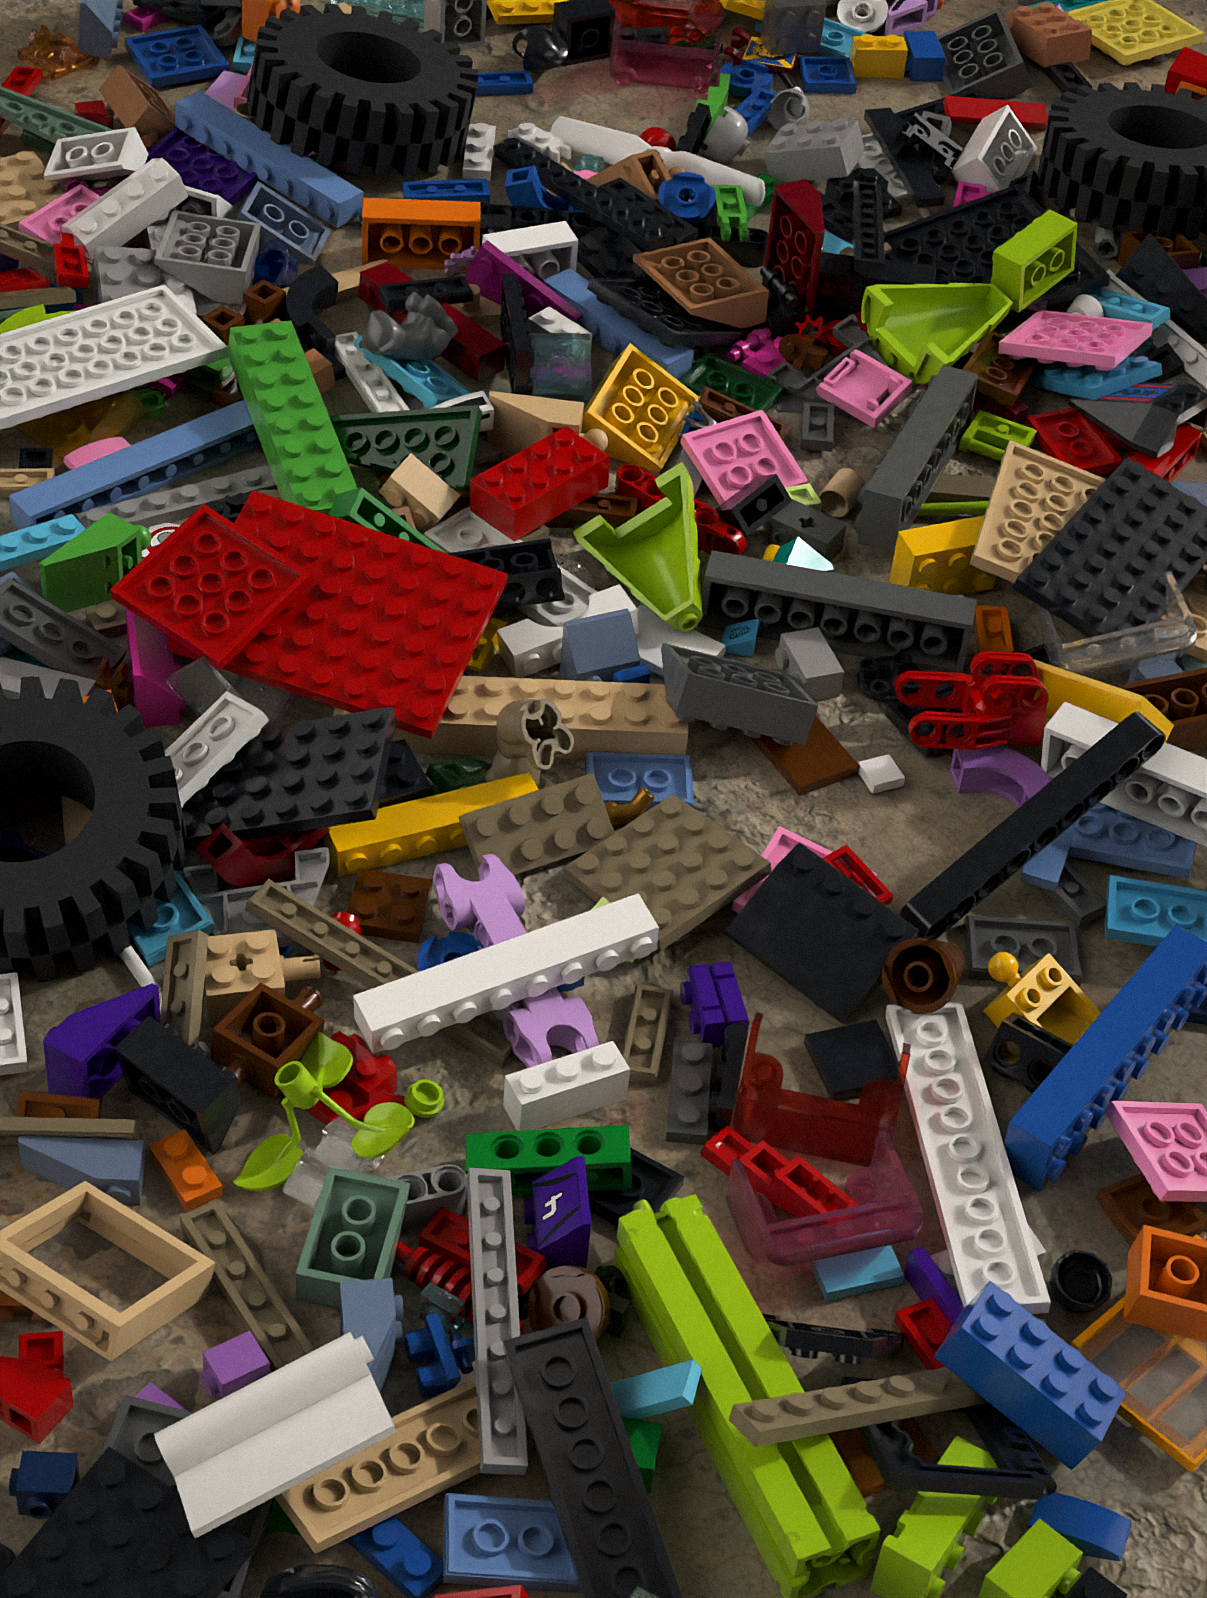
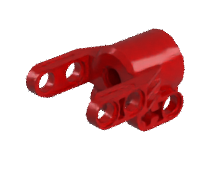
(993, 705)

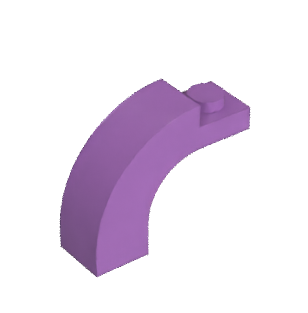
(997, 772)

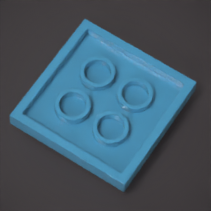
(1093, 383)

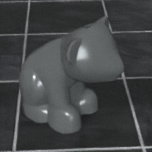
(419, 337)

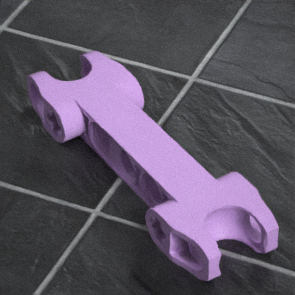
(491, 915)

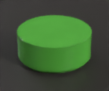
(153, 402)

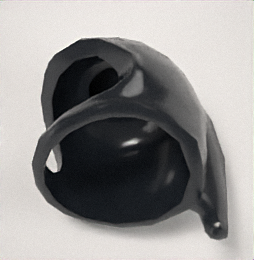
(544, 48)

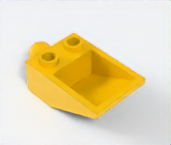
(1041, 995)

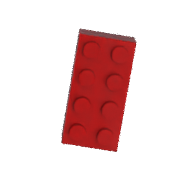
(539, 483)

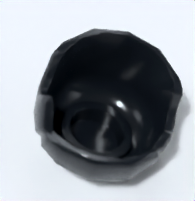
(1080, 1281)

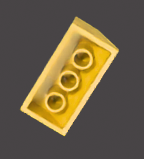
(1095, 697)

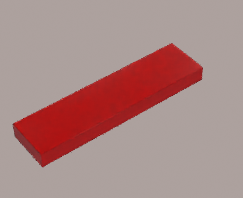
(972, 110)

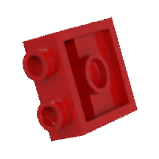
(363, 1086)

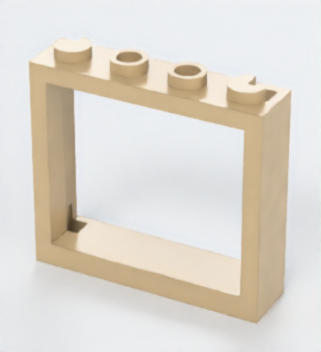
(76, 1309)

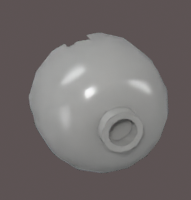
(726, 137)

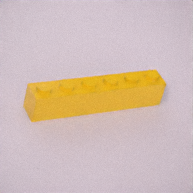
(416, 826)

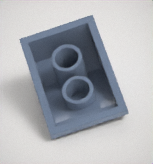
(284, 222)
(375, 1313)

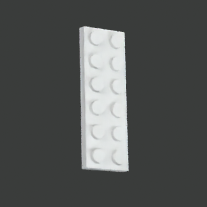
(470, 532)

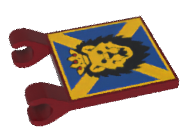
(757, 52)

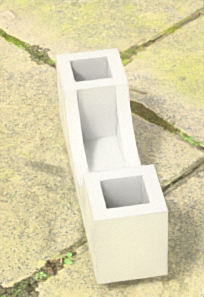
(534, 647)

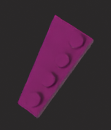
(487, 274)

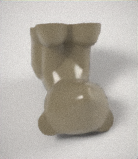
(528, 738)

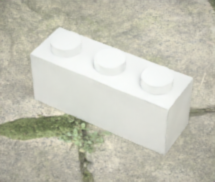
(566, 1087)

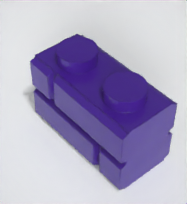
(713, 1001)

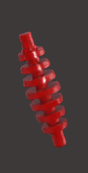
(433, 1268)

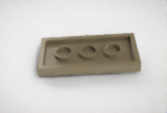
(539, 825)

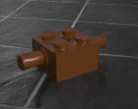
(266, 1034)

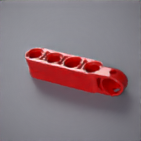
(712, 531)

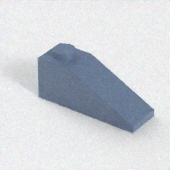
(107, 1164)

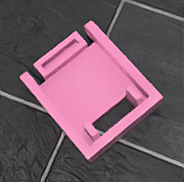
(859, 385)

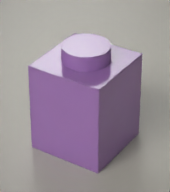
(233, 1365)

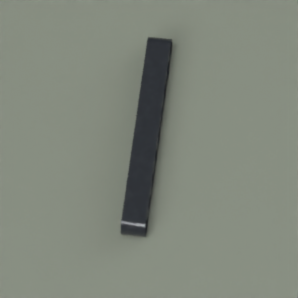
(1033, 826)

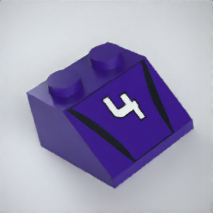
(560, 1216)

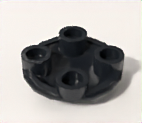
(878, 676)

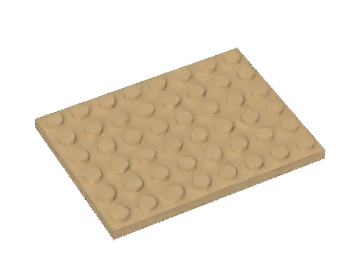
(1032, 504)

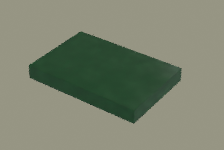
(733, 382)

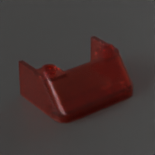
(686, 18)
(813, 1122)

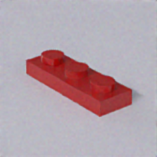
(449, 1237)

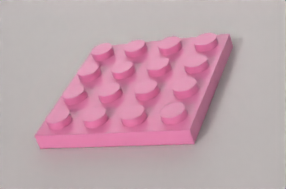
(1075, 339)

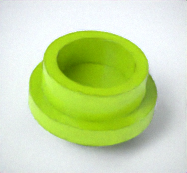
(424, 1098)

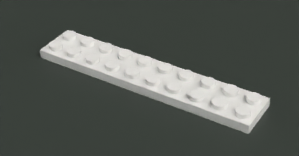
(966, 1157)

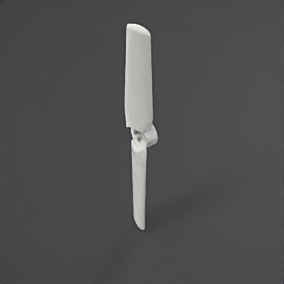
(618, 145)

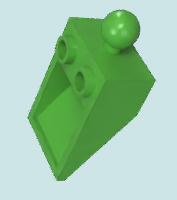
(92, 563)

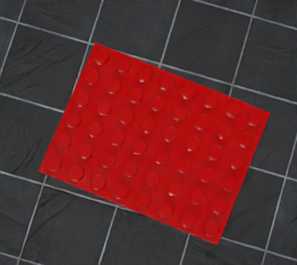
(373, 625)

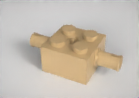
(241, 962)

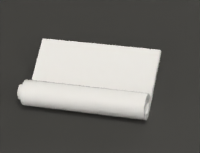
(275, 1433)

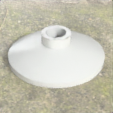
(874, 11)

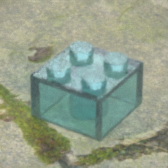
(562, 366)

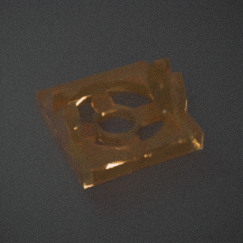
(69, 58)

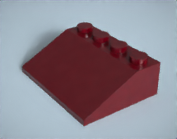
(796, 238)

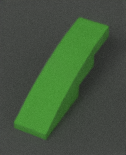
(716, 100)

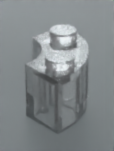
(333, 1151)

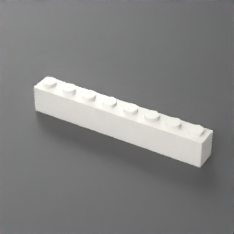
(505, 973)

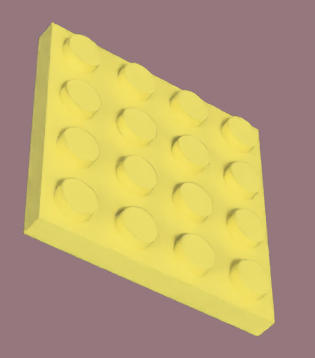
(1136, 29)

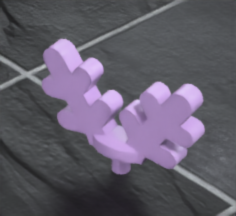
(459, 259)

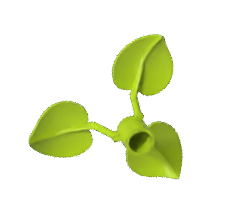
(303, 1084)

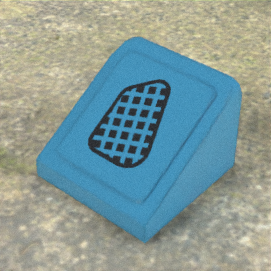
(741, 638)

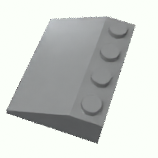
(210, 254)

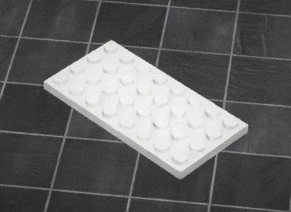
(100, 353)

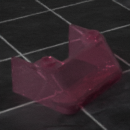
(663, 63)

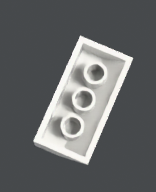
(995, 152)
(127, 207)

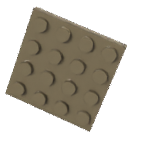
(675, 862)

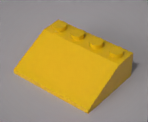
(639, 410)

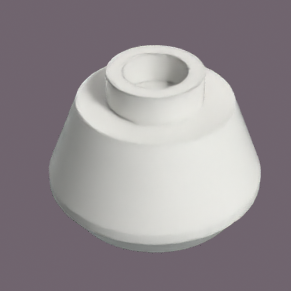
(1086, 305)

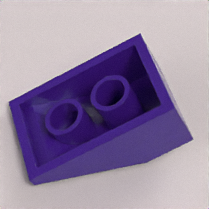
(81, 1048)

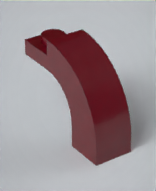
(257, 860)

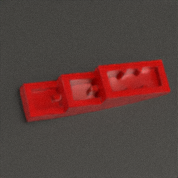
(789, 1185)

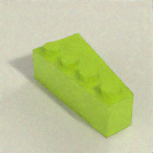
(932, 1533)

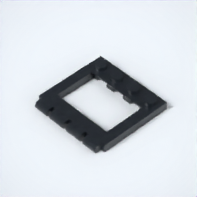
(1018, 1463)

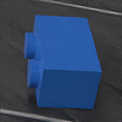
(924, 56)

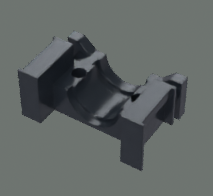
(922, 132)

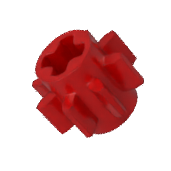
(804, 329)

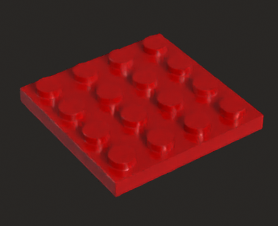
(211, 586)

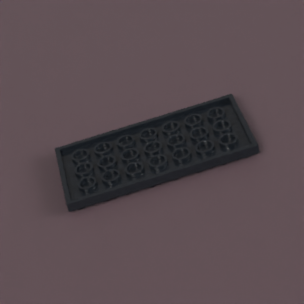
(1114, 553)

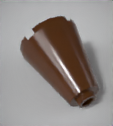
(922, 974)

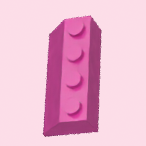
(149, 668)

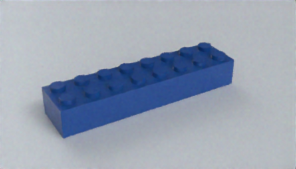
(1107, 1059)

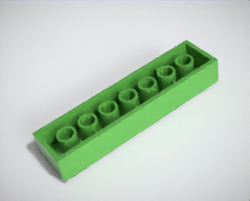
(289, 415)

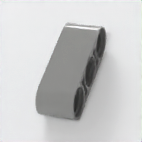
(431, 1190)

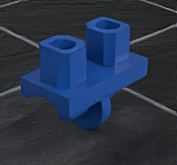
(446, 1357)

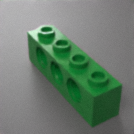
(538, 1152)

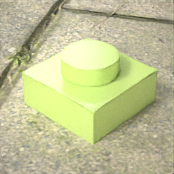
(806, 495)

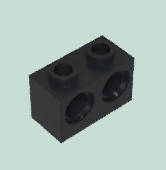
(1034, 1046)

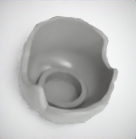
(789, 107)

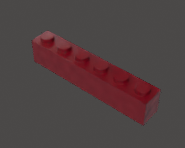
(470, 349)

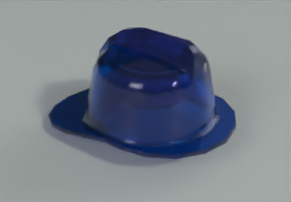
(275, 265)

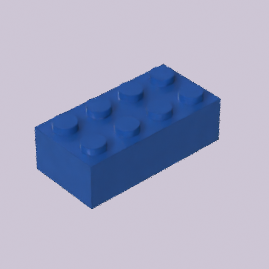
(1031, 1375)

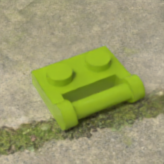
(995, 431)

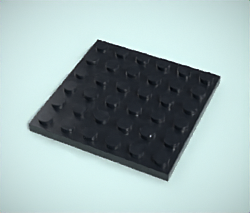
(964, 241)

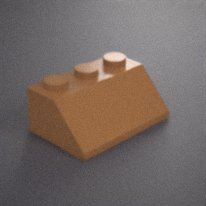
(137, 104)

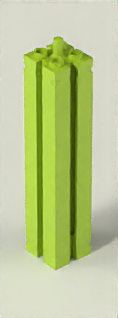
(698, 1308)

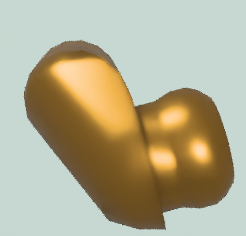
(628, 812)

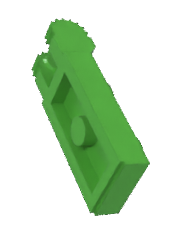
(731, 211)

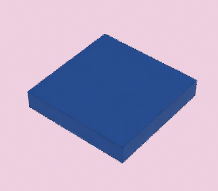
(826, 75)

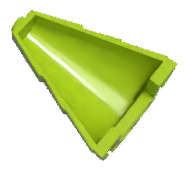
(930, 324)
(656, 552)

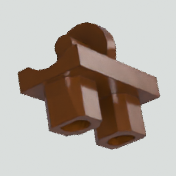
(803, 351)

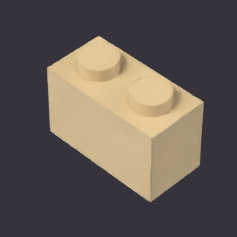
(421, 490)

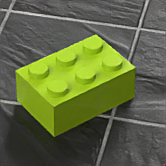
(1035, 259)

